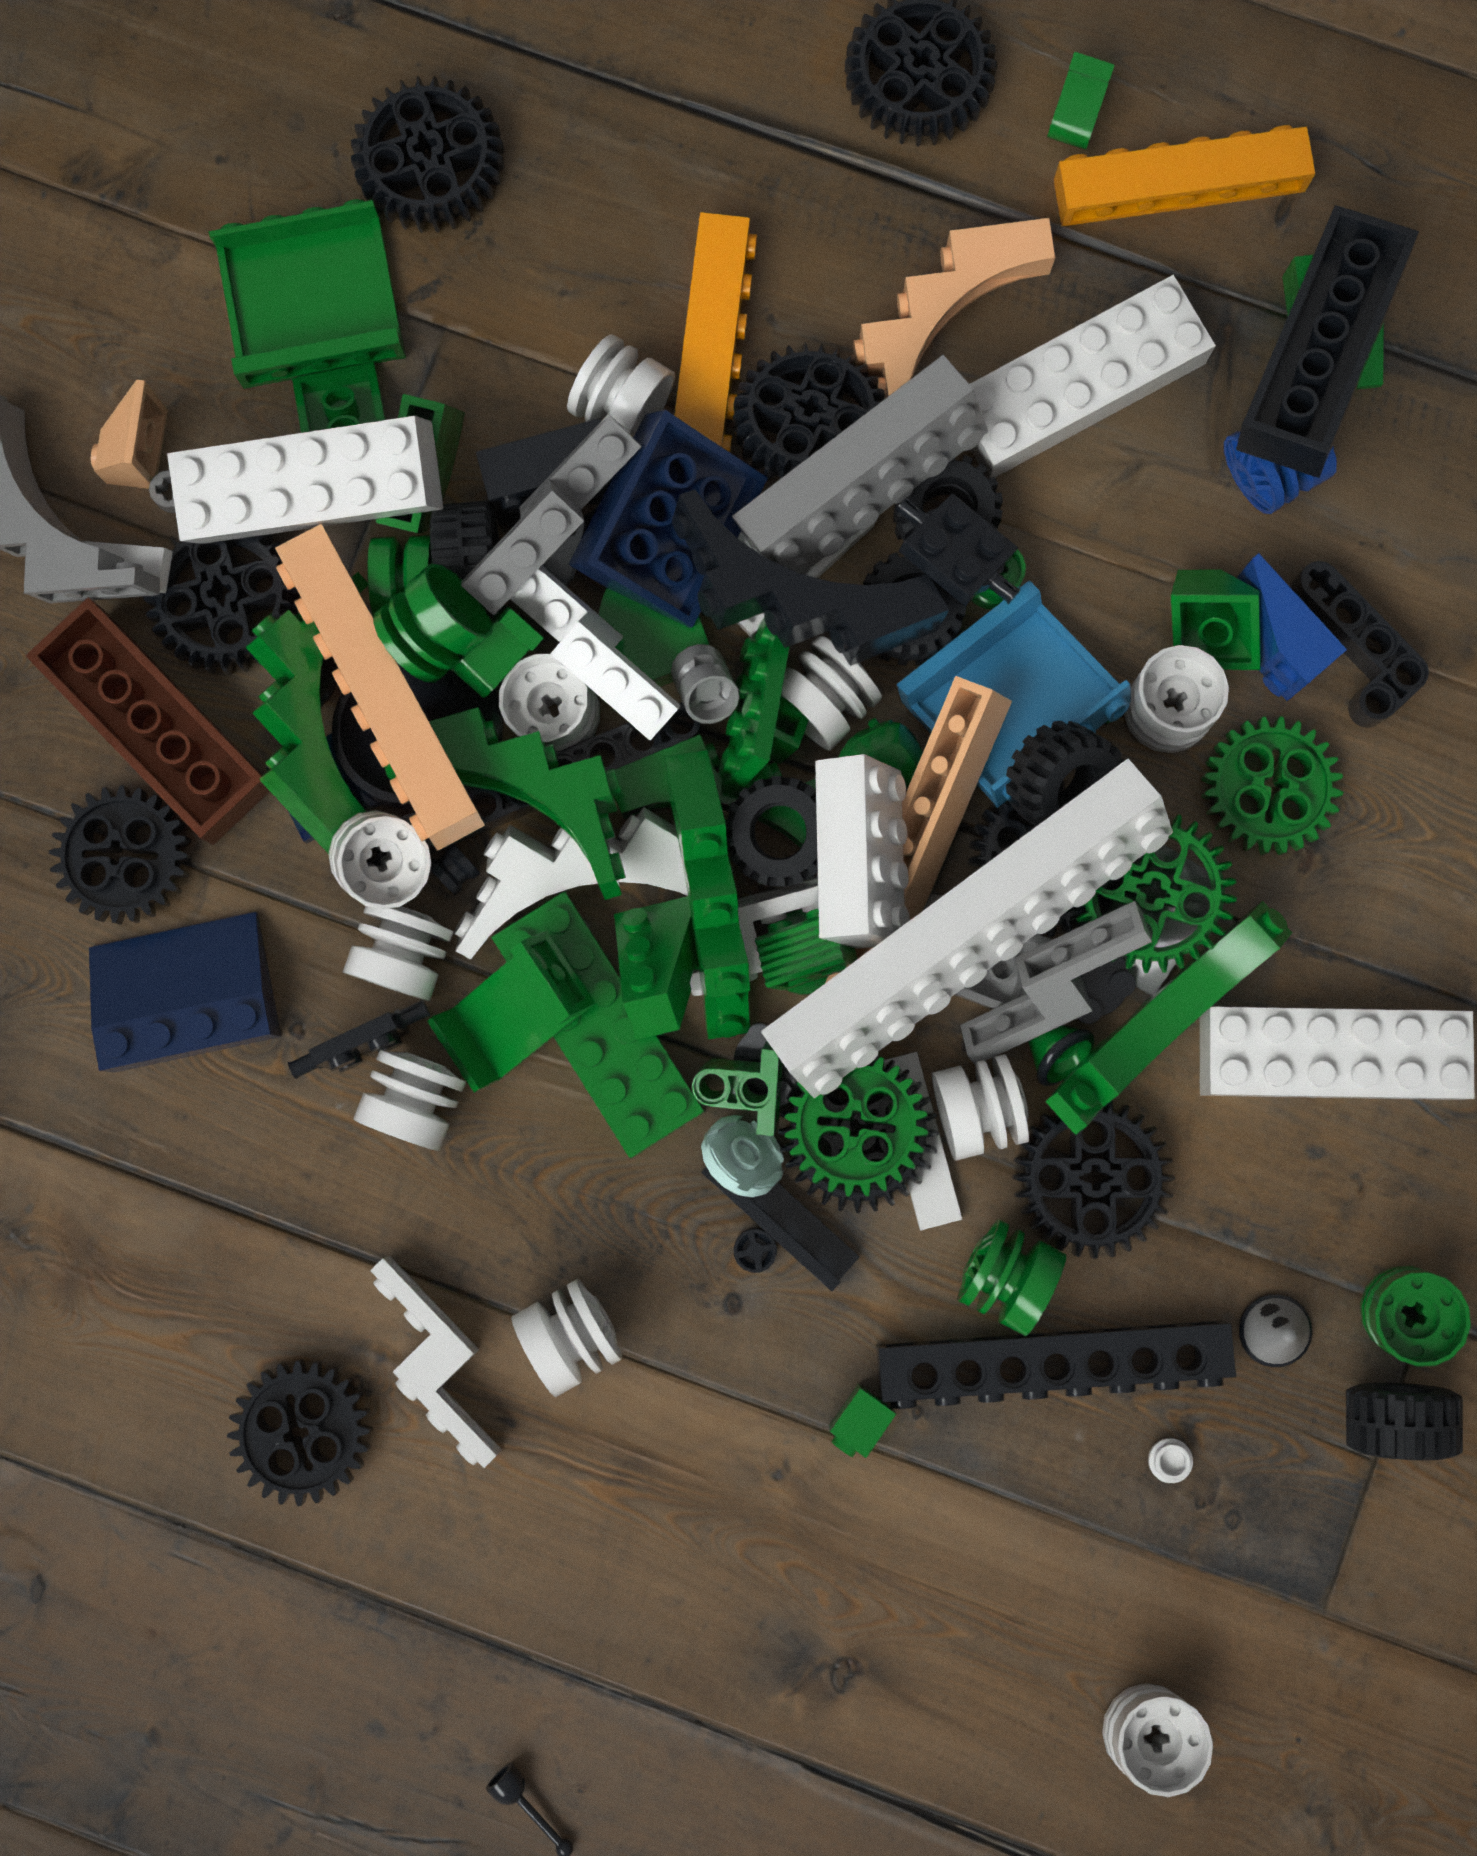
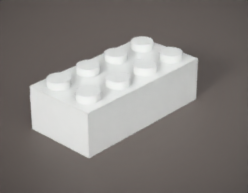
(860, 850)

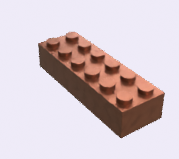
(149, 721)

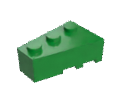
(656, 965)

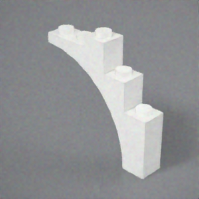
(532, 871)

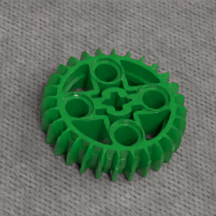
(1205, 925)

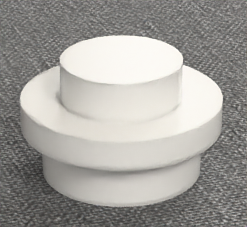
(1170, 1460)

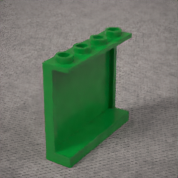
(308, 293)

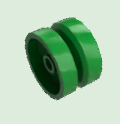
(391, 569)

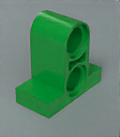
(1080, 100)
(498, 653)
(736, 1091)

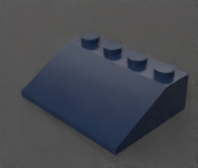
(632, 533)
(181, 993)

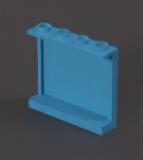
(1031, 662)

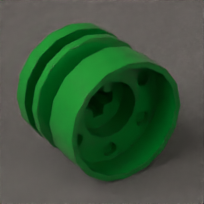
(432, 624)
(1016, 1279)
(1440, 1321)

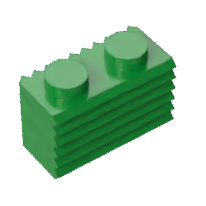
(797, 954)

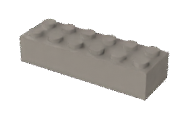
(865, 469)

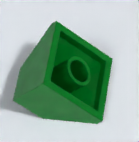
(1217, 617)

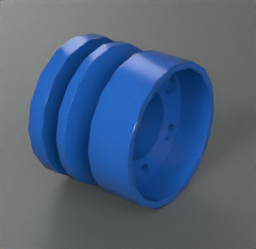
(1267, 483)

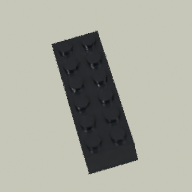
(1326, 341)

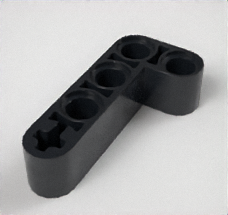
(1365, 624)

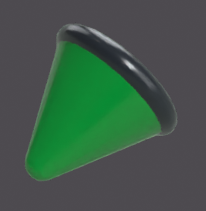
(1059, 1052)

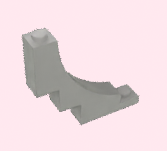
(56, 560)

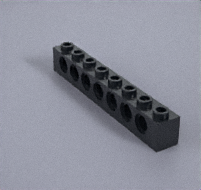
(1209, 1339)

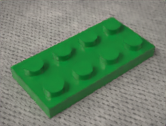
(757, 709)

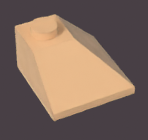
(131, 439)

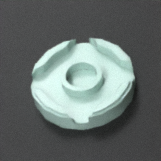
(740, 1158)

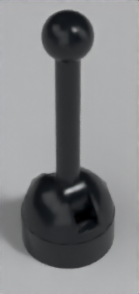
(508, 1788)

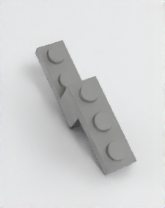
(550, 514)
(1054, 982)

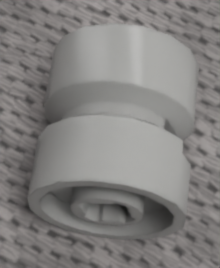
(704, 684)

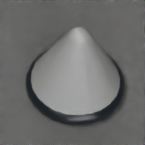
(1275, 1330)

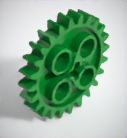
(1309, 793)
(851, 1165)

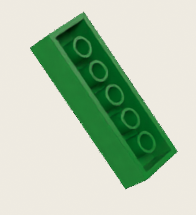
(626, 1077)

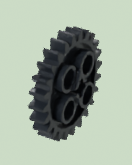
(117, 891)
(261, 1442)

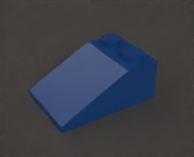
(1292, 636)

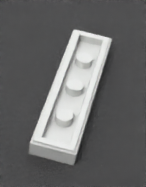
(935, 1197)

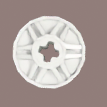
(614, 385)
(1181, 678)
(534, 687)
(828, 691)
(402, 869)
(398, 951)
(410, 1100)
(980, 1107)
(563, 1339)
(1175, 1757)

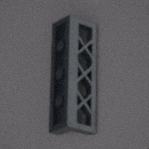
(797, 1232)

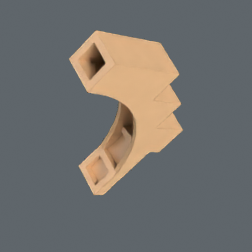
(972, 266)

